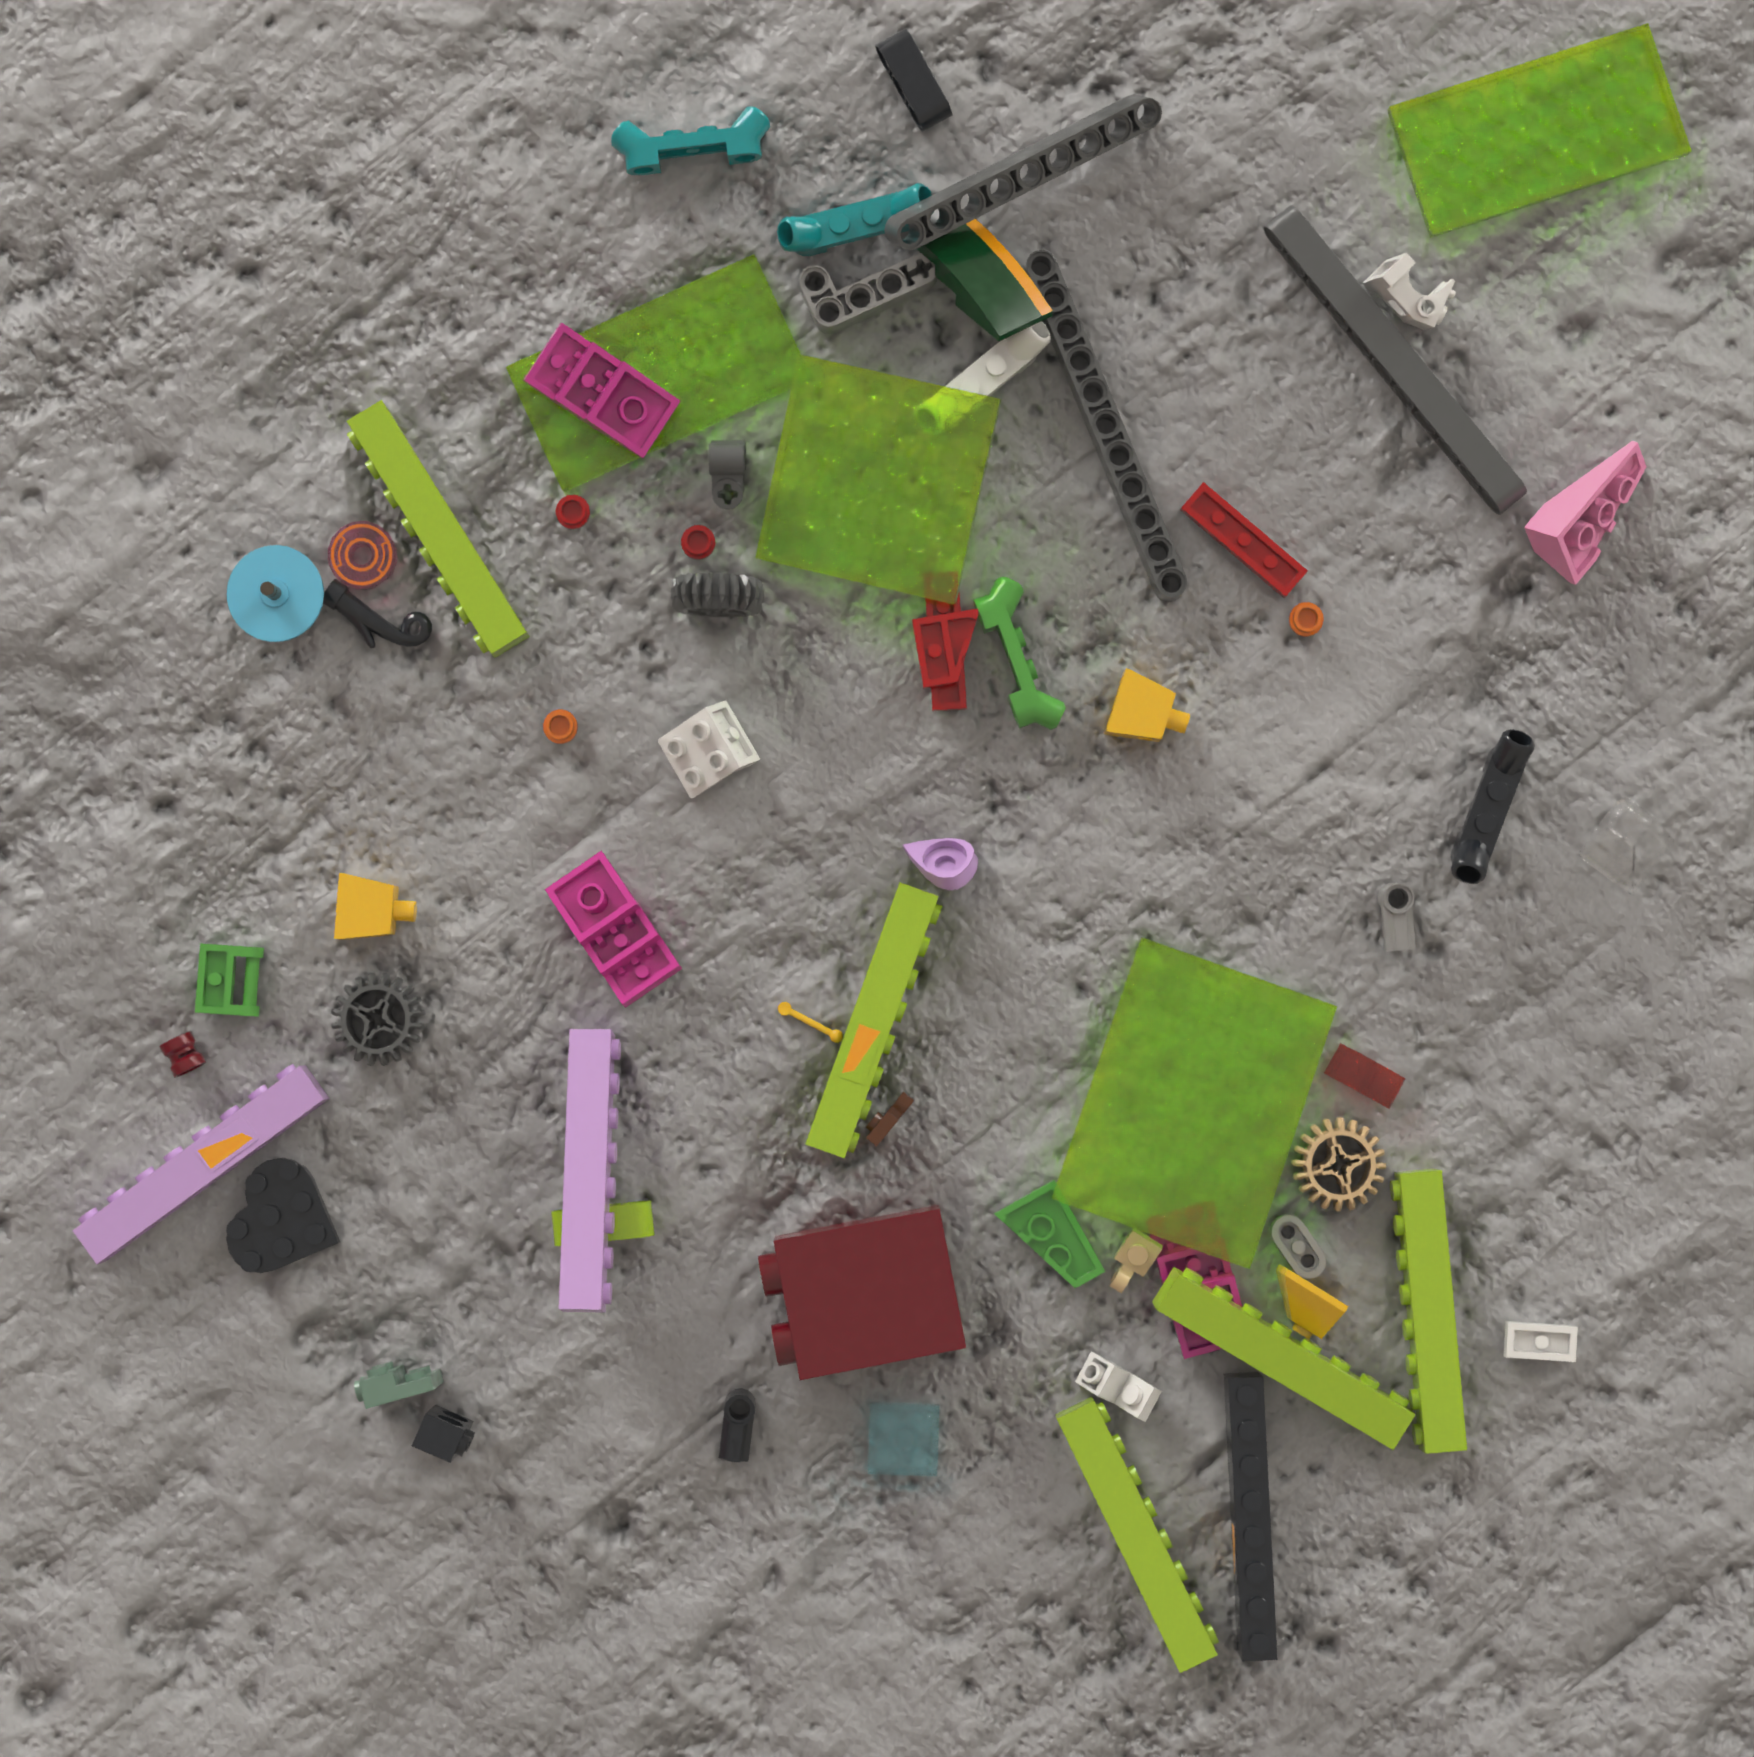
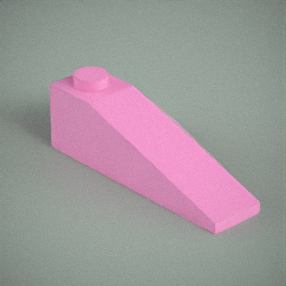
(1575, 520)

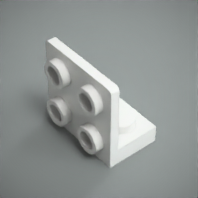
(708, 748)

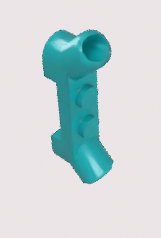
(645, 152)
(846, 224)

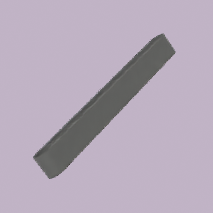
(1008, 171)

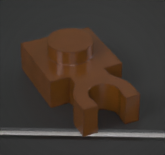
(882, 1124)

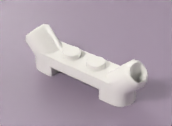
(1003, 361)

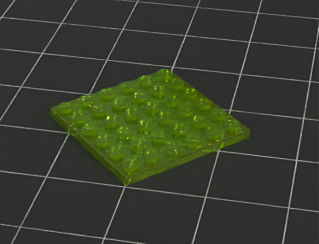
(878, 478)

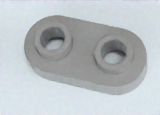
(1298, 1245)

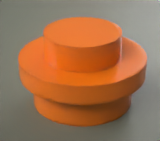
(1306, 619)
(560, 726)

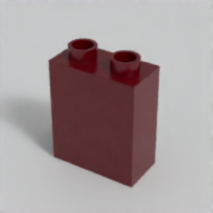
(863, 1293)

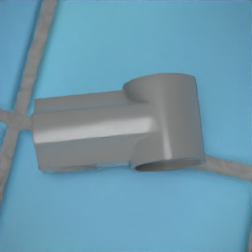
(1397, 922)

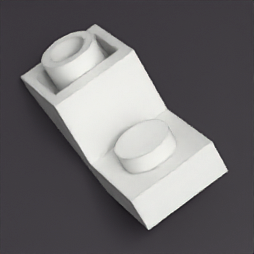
(1118, 1386)

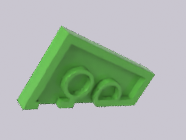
(1053, 1234)

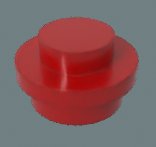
(572, 512)
(698, 542)

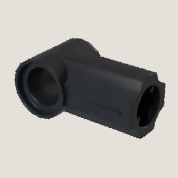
(737, 1428)

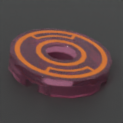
(345, 544)

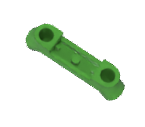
(995, 613)

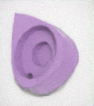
(944, 862)

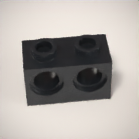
(444, 1434)

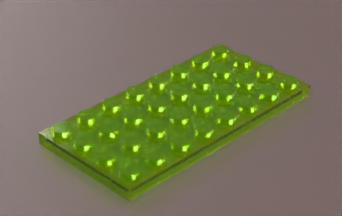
(1539, 130)
(706, 343)

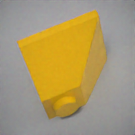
(1308, 1305)

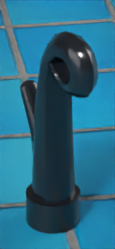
(367, 620)

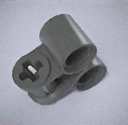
(727, 466)

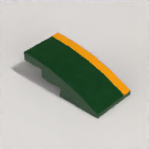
(986, 280)

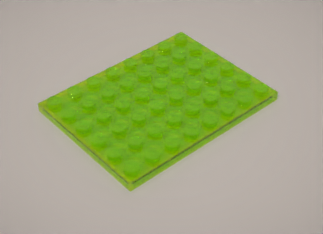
(1194, 1103)

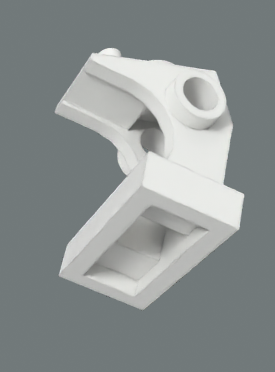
(1394, 287)

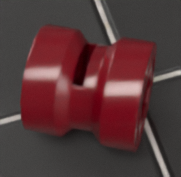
(179, 1047)

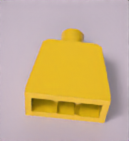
(1144, 710)
(369, 908)

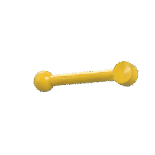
(785, 1009)

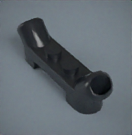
(1490, 806)

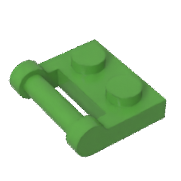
(217, 979)

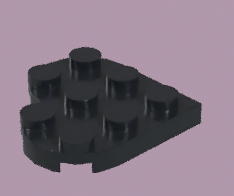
(281, 1219)

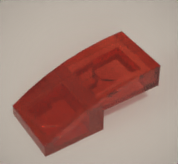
(1364, 1076)

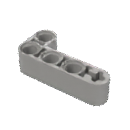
(870, 286)

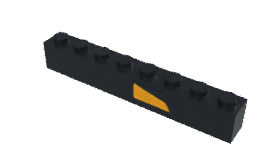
(1250, 1516)

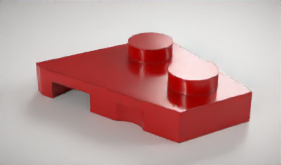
(943, 645)

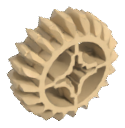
(1344, 1180)

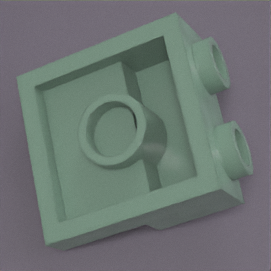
(390, 1383)

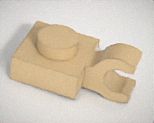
(1136, 1255)

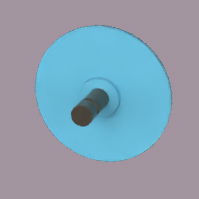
(275, 593)

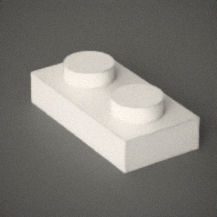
(1540, 1341)

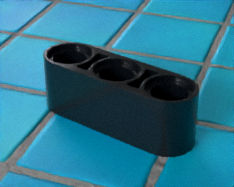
(913, 80)

